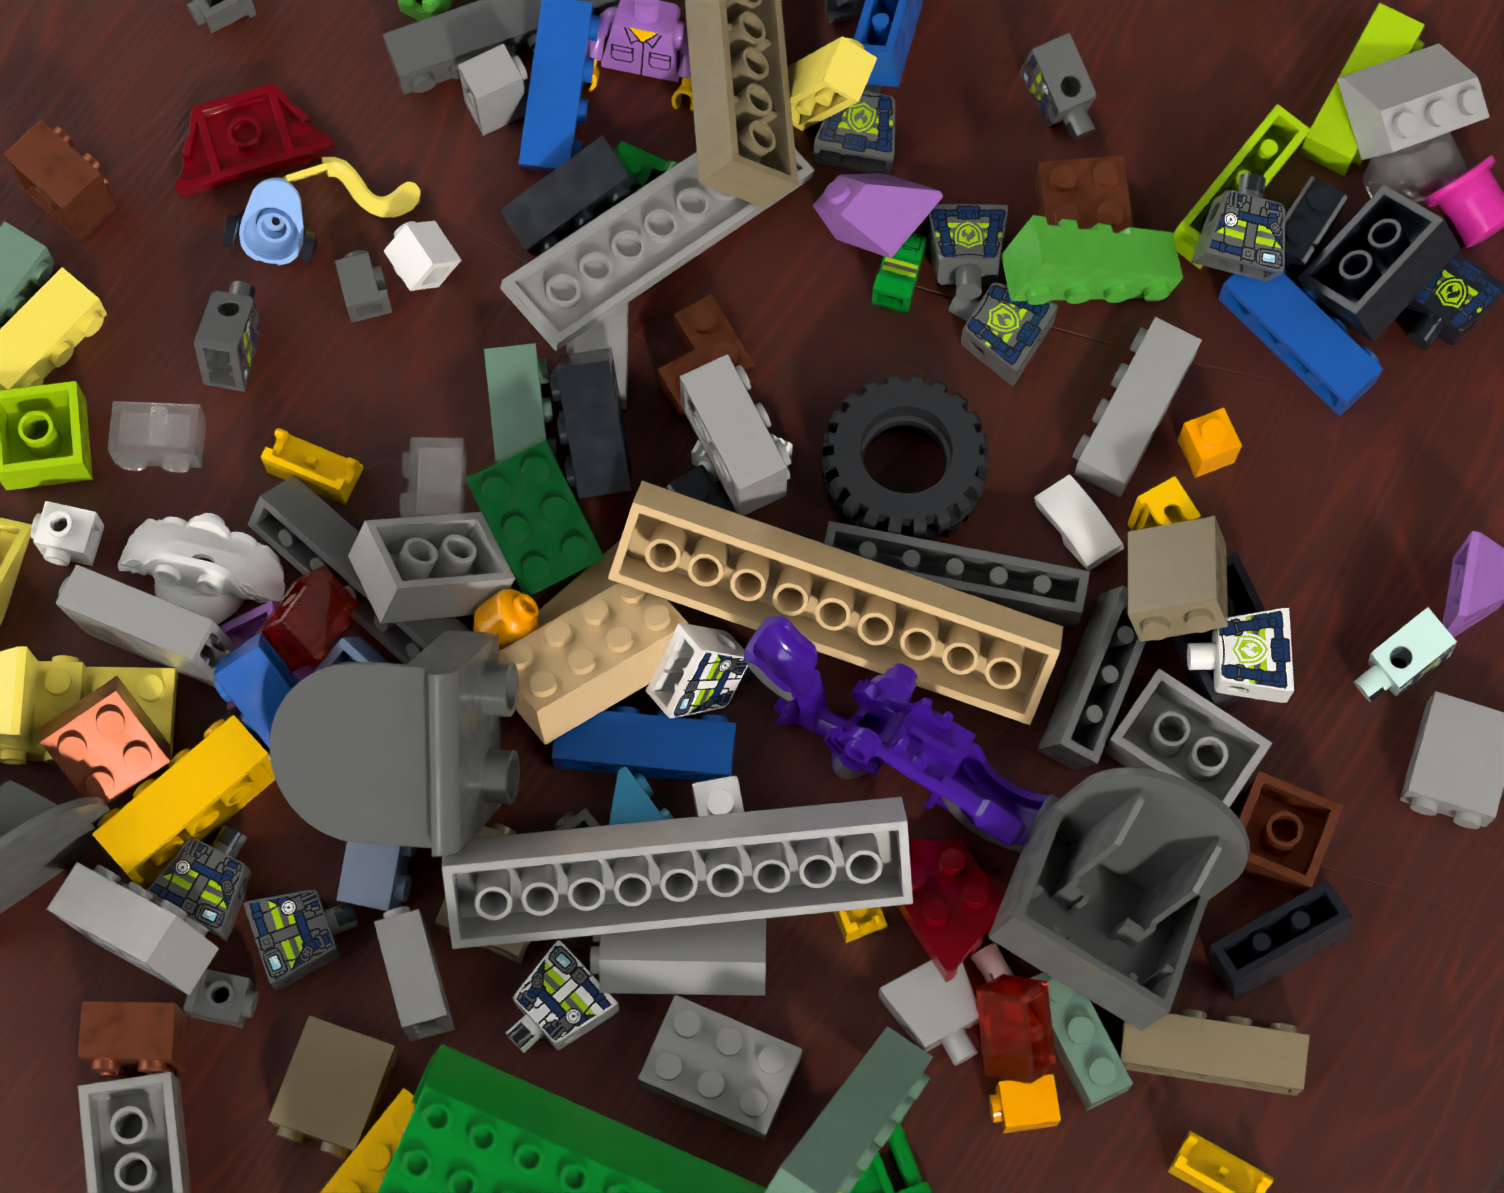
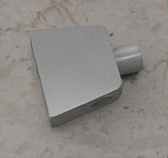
(934, 1009)

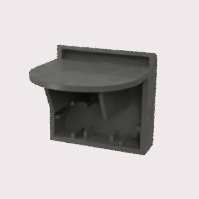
(401, 746)
(41, 838)
(1120, 886)

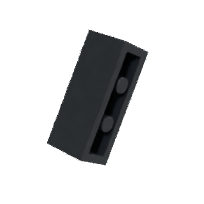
(570, 197)
(1280, 940)

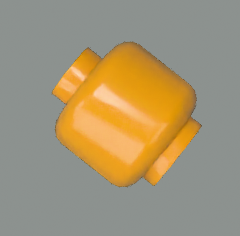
(508, 614)

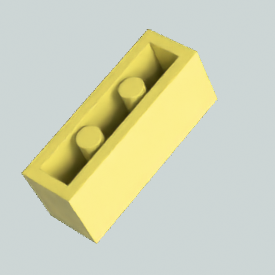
(828, 81)
(47, 331)

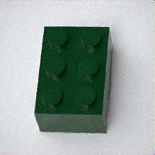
(534, 517)

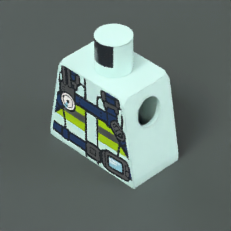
(1420, 644)

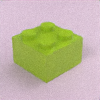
(44, 436)

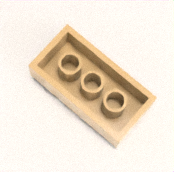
(590, 658)

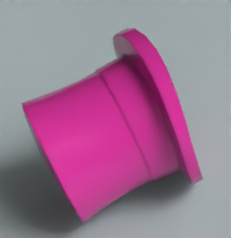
(1472, 203)

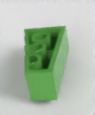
(1089, 263)

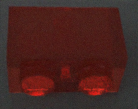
(309, 619)
(1016, 1028)

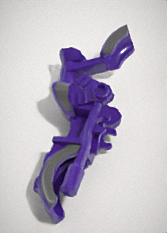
(893, 732)

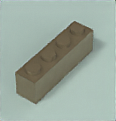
(1218, 1051)

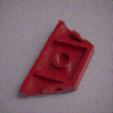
(246, 138)
(950, 902)

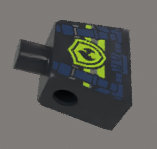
(1452, 303)

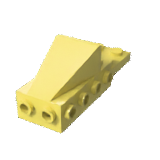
(41, 690)

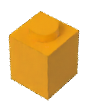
(1209, 442)
(1025, 1105)

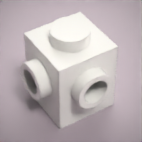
(421, 255)
(67, 534)

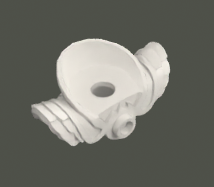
(216, 589)

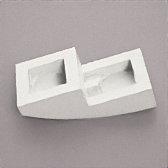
(1080, 522)

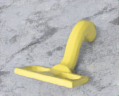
(389, 206)

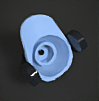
(272, 225)

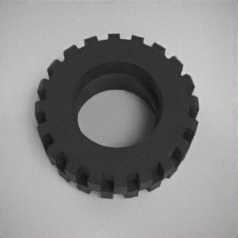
(914, 409)

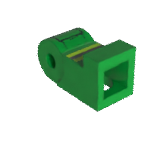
(899, 275)

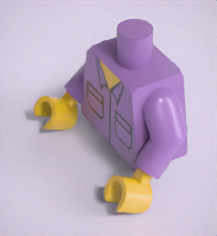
(645, 41)

